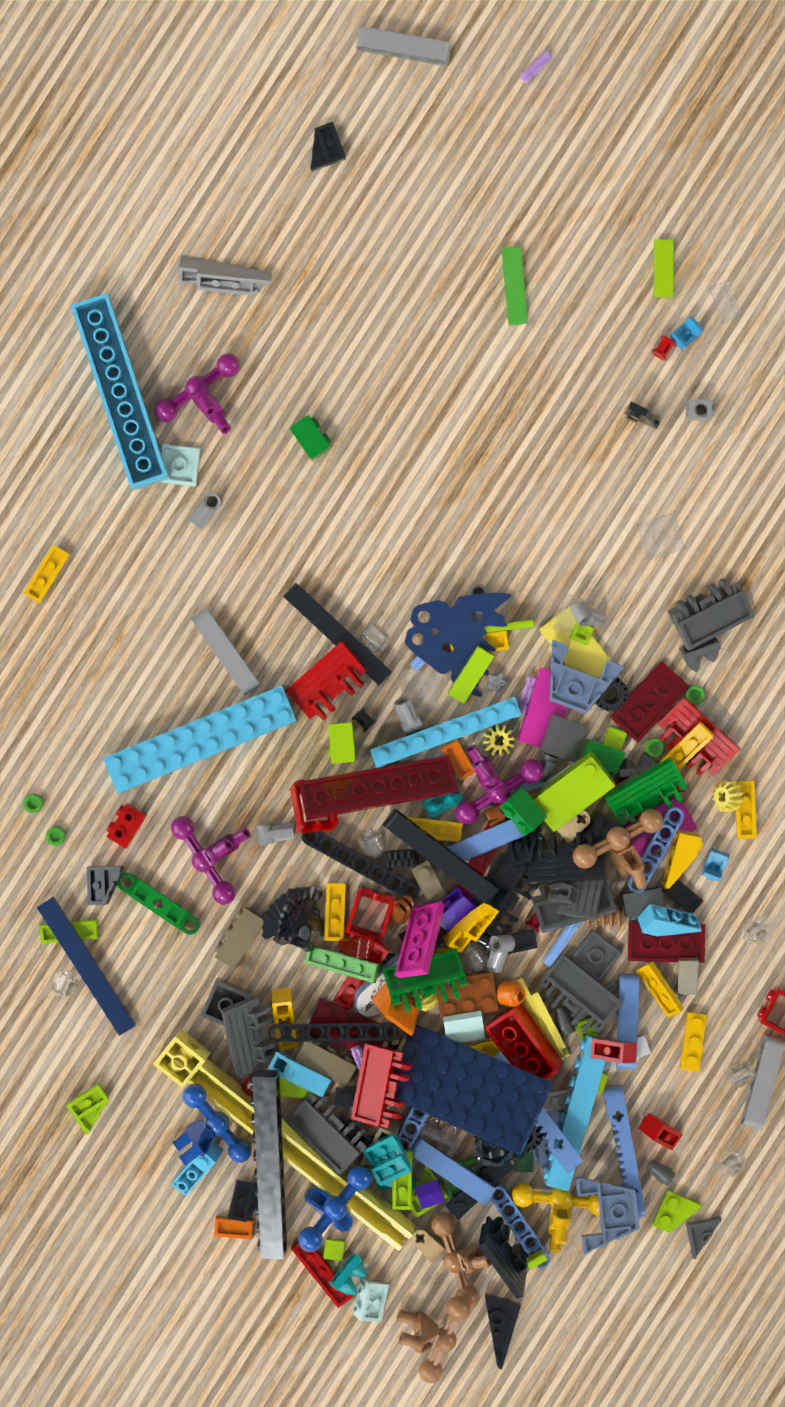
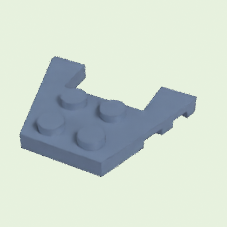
(574, 687)
(616, 1209)

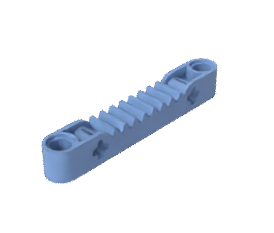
(615, 1101)
(566, 1154)

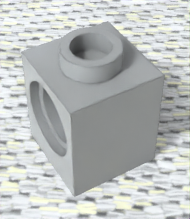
(691, 413)

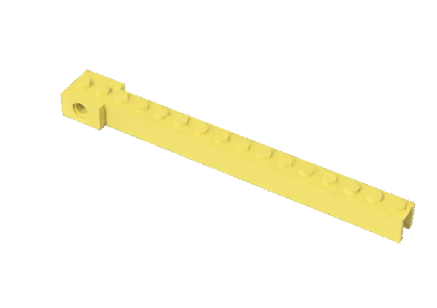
(187, 1062)

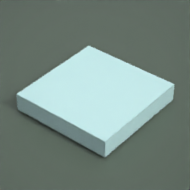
(181, 464)
(464, 1027)

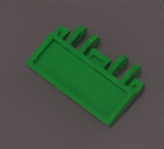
(645, 791)
(443, 971)

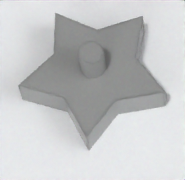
(495, 681)

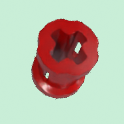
(663, 348)

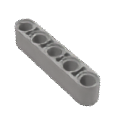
(403, 46)
(225, 651)
(763, 1083)

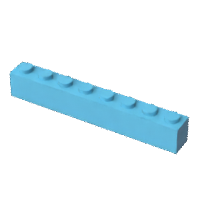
(445, 732)
(577, 1111)

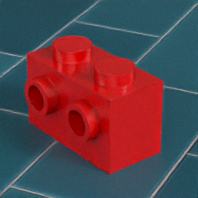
(126, 825)

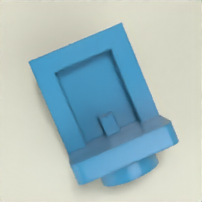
(686, 333)
(715, 864)

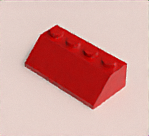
(524, 1042)

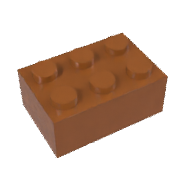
(476, 996)

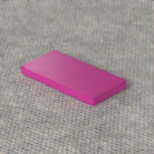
(539, 710)
(640, 841)
(420, 940)

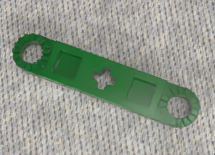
(170, 911)

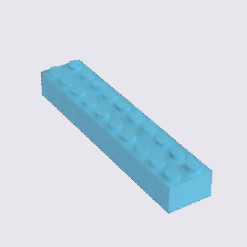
(120, 391)
(200, 739)

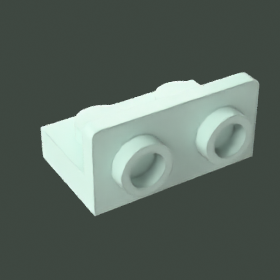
(370, 1300)

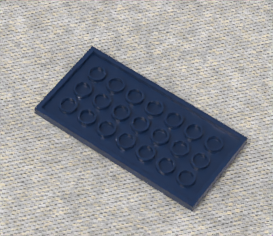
(470, 1089)

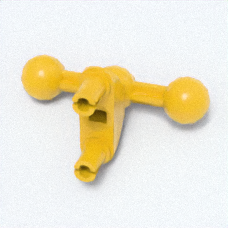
(560, 1213)

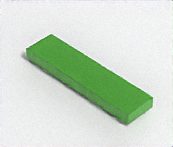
(514, 286)
(343, 964)

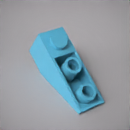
(666, 921)
(299, 1073)
(196, 1170)

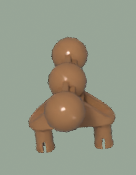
(621, 850)
(457, 1260)
(429, 1335)

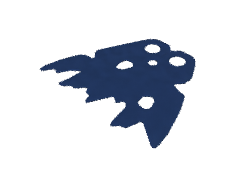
(457, 629)

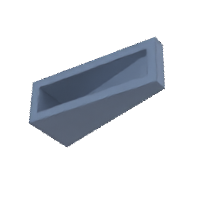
(530, 786)

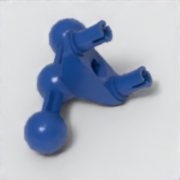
(203, 1133)
(332, 1208)

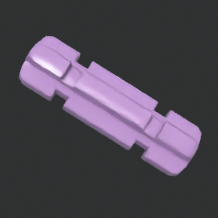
(535, 67)
(526, 694)
(357, 1054)

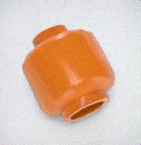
(510, 993)

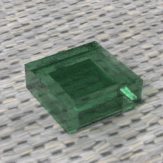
(524, 1164)

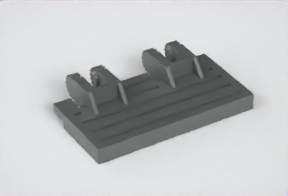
(716, 614)
(582, 897)
(551, 920)
(580, 992)
(244, 1035)
(325, 1133)

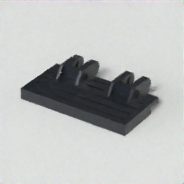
(559, 866)
(508, 880)
(507, 1260)

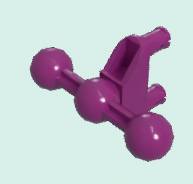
(198, 390)
(497, 789)
(205, 858)

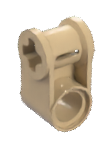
(569, 829)
(428, 1244)

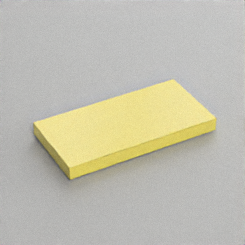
(584, 658)

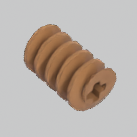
(616, 917)

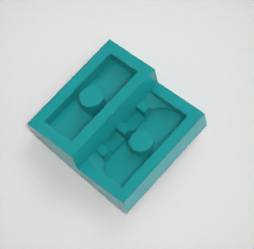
(387, 1159)

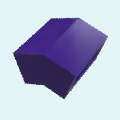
(430, 1194)

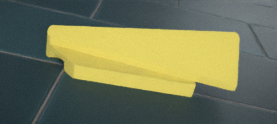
(540, 1015)

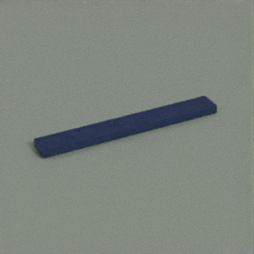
(86, 966)

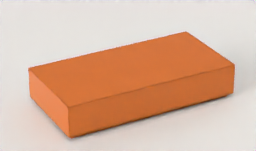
(459, 760)
(232, 1228)

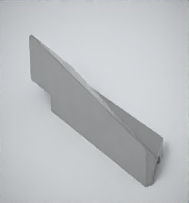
(221, 276)

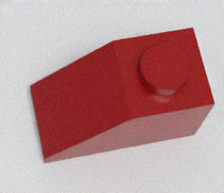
(614, 1050)
(660, 1131)

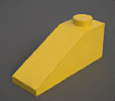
(681, 855)
(284, 1014)

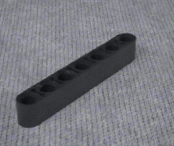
(336, 632)
(441, 856)
(370, 864)
(342, 1027)

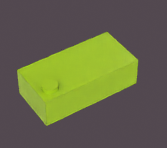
(342, 742)
(573, 790)

